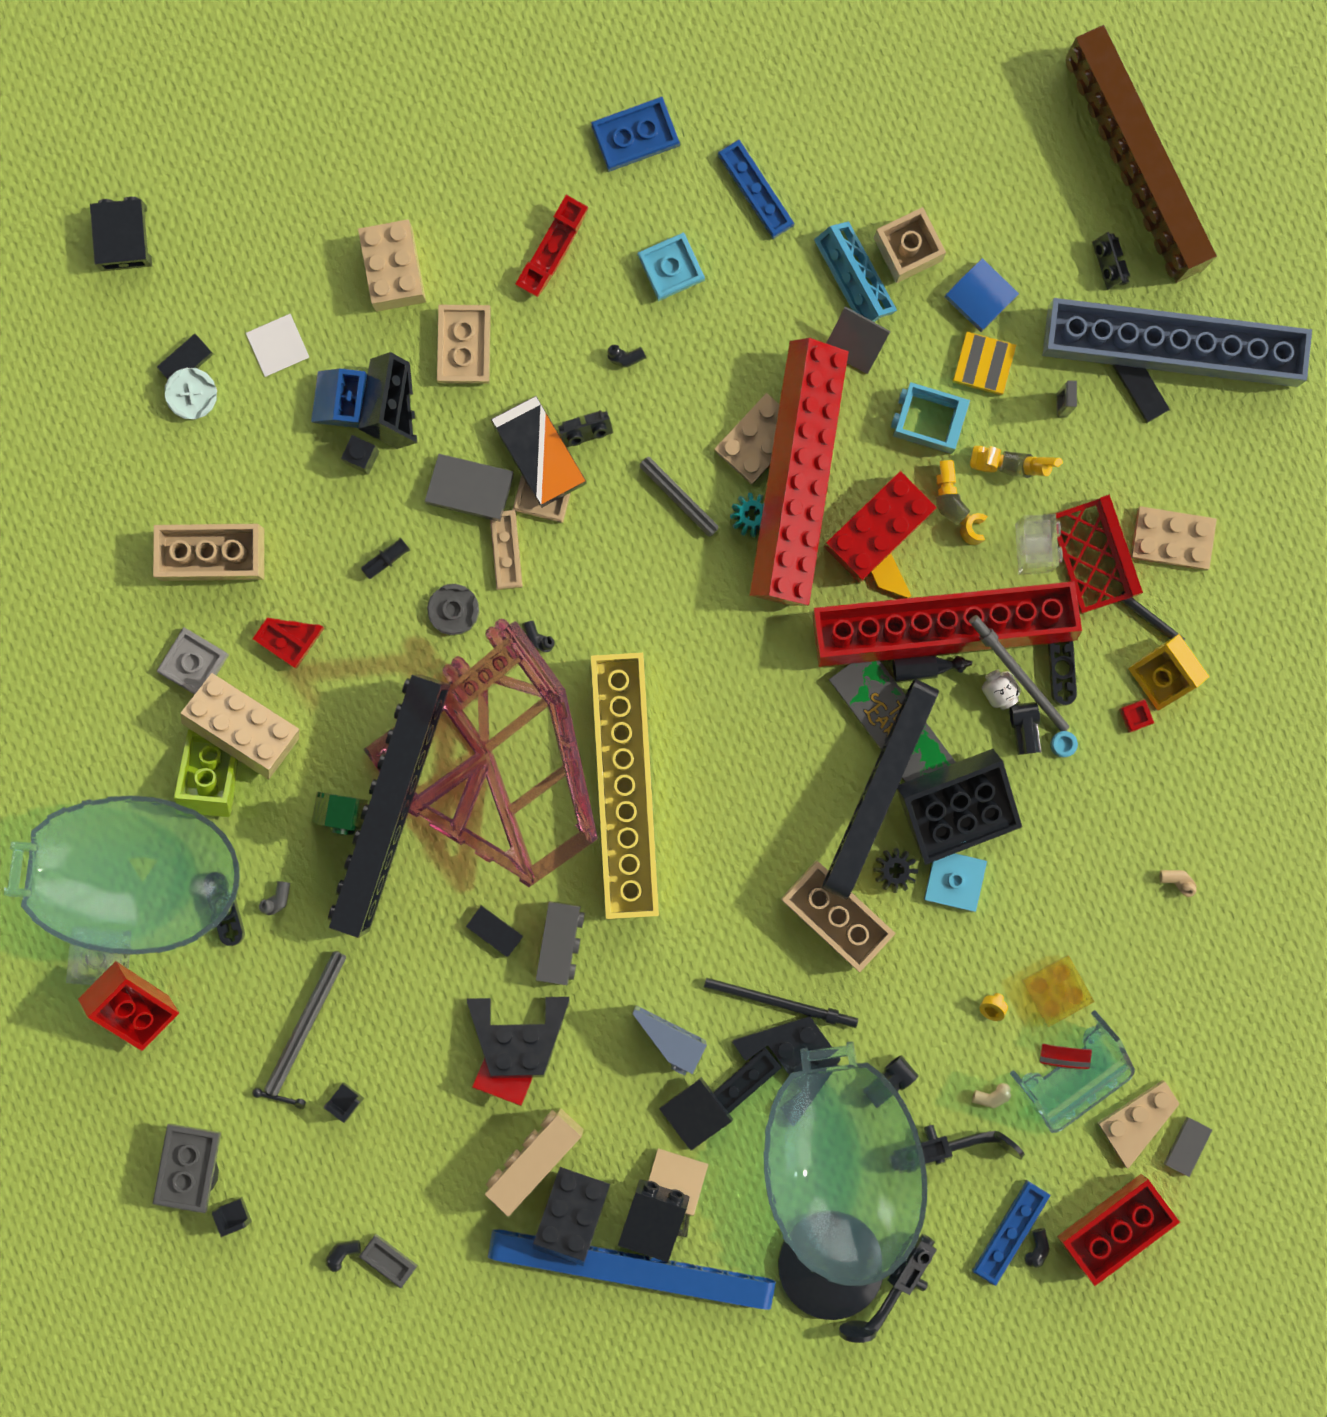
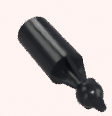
(926, 667)

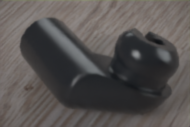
(540, 642)
(1041, 1251)

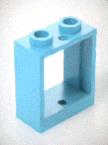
(958, 403)

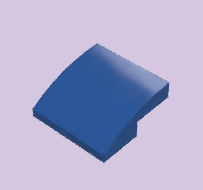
(981, 295)

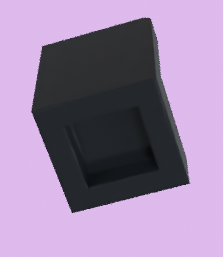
(344, 1102)
(231, 1217)

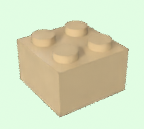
(909, 245)

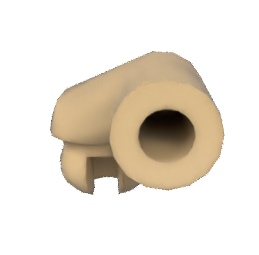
(1180, 879)
(994, 1099)

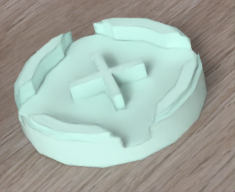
(190, 393)

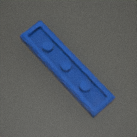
(755, 189)
(1011, 1232)

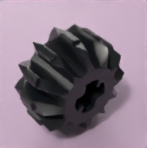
(900, 877)

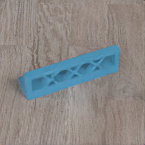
(851, 274)

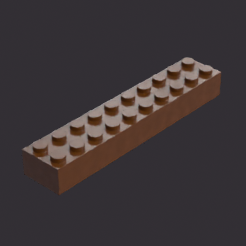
(1139, 154)

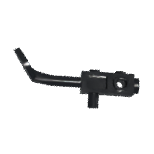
(939, 1150)
(903, 1279)

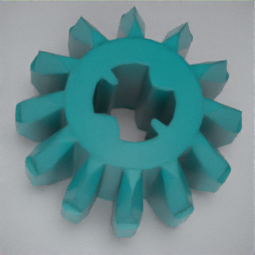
(743, 510)

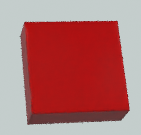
(1136, 716)

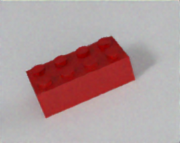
(880, 526)
(1118, 1229)

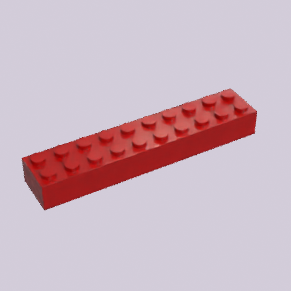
(799, 472)
(942, 623)

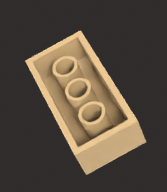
(208, 552)
(240, 726)
(842, 923)
(538, 1157)

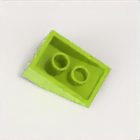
(206, 777)

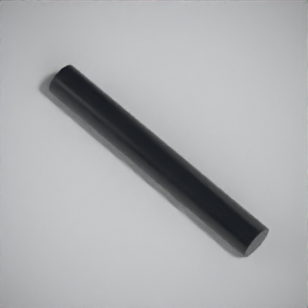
(1149, 617)

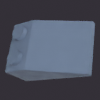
(675, 1043)

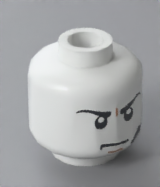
(1001, 689)

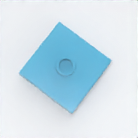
(671, 266)
(956, 881)

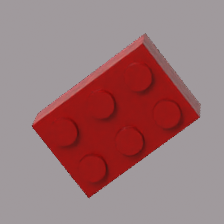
(128, 1006)

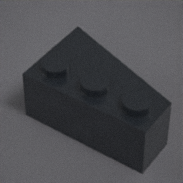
(386, 401)

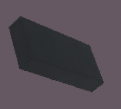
(188, 355)
(494, 931)

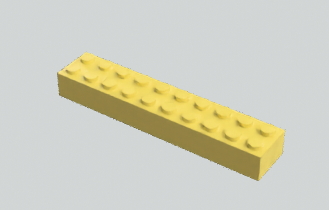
(624, 785)

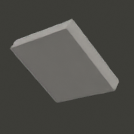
(191, 661)

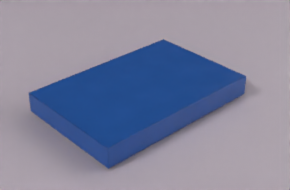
(635, 134)

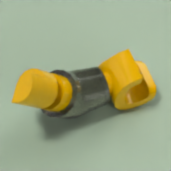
(1012, 463)
(953, 508)

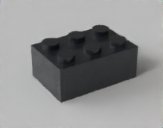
(571, 1216)

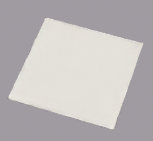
(277, 345)

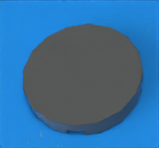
(453, 609)

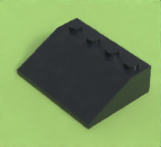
(959, 805)

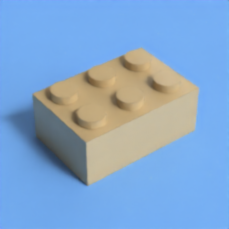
(392, 265)

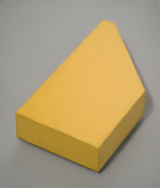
(889, 578)

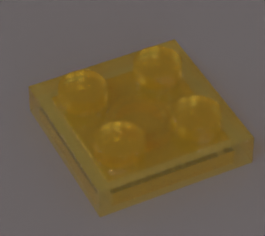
(1058, 990)

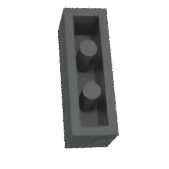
(560, 943)

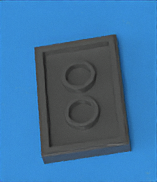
(469, 487)
(186, 1168)

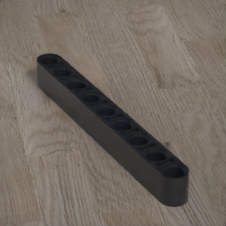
(880, 789)

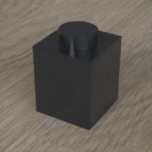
(360, 454)

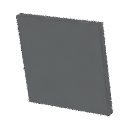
(859, 337)

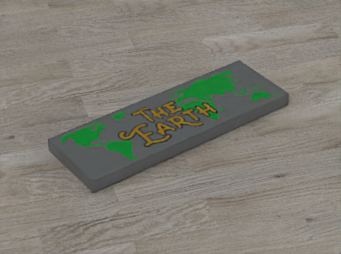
(875, 702)

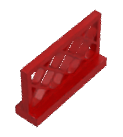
(1118, 548)

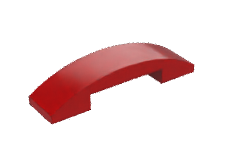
(553, 246)

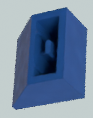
(339, 397)

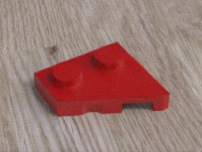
(288, 639)

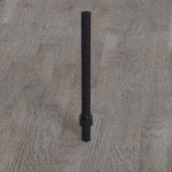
(830, 1016)

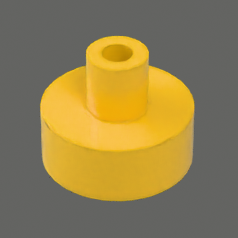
(994, 1007)

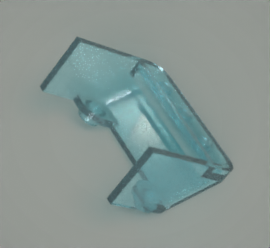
(1072, 1092)

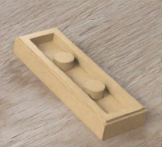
(506, 552)

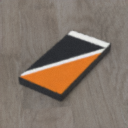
(538, 451)

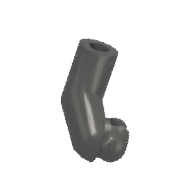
(277, 901)

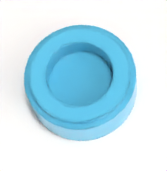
(1063, 744)

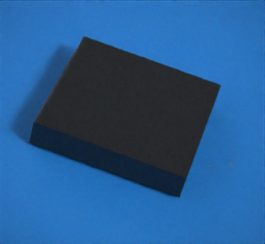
(696, 1114)

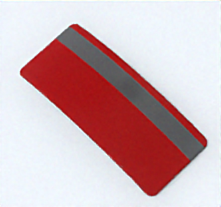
(1065, 1056)

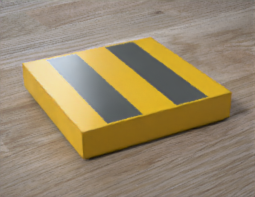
(984, 363)

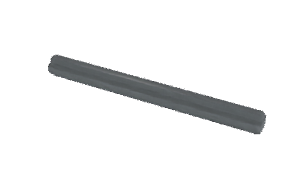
(305, 1023)

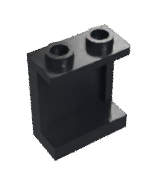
(119, 234)
(654, 1220)

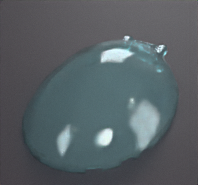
(126, 875)
(845, 1169)

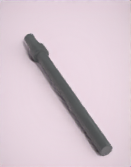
(990, 639)

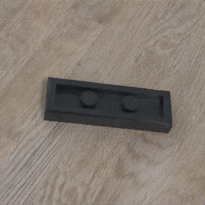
(1142, 391)
(747, 1079)

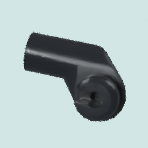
(624, 358)
(339, 1252)

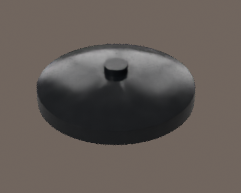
(818, 1295)

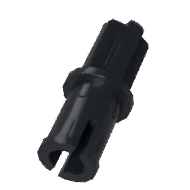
(385, 558)

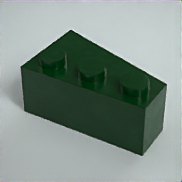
(338, 812)

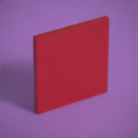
(508, 1089)

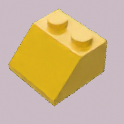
(1168, 672)

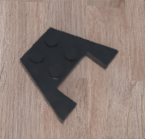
(786, 1043)
(521, 1048)

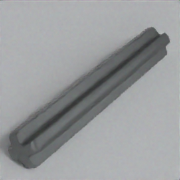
(679, 497)

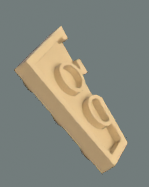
(1138, 1121)

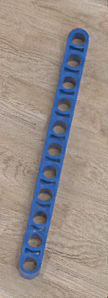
(639, 1271)

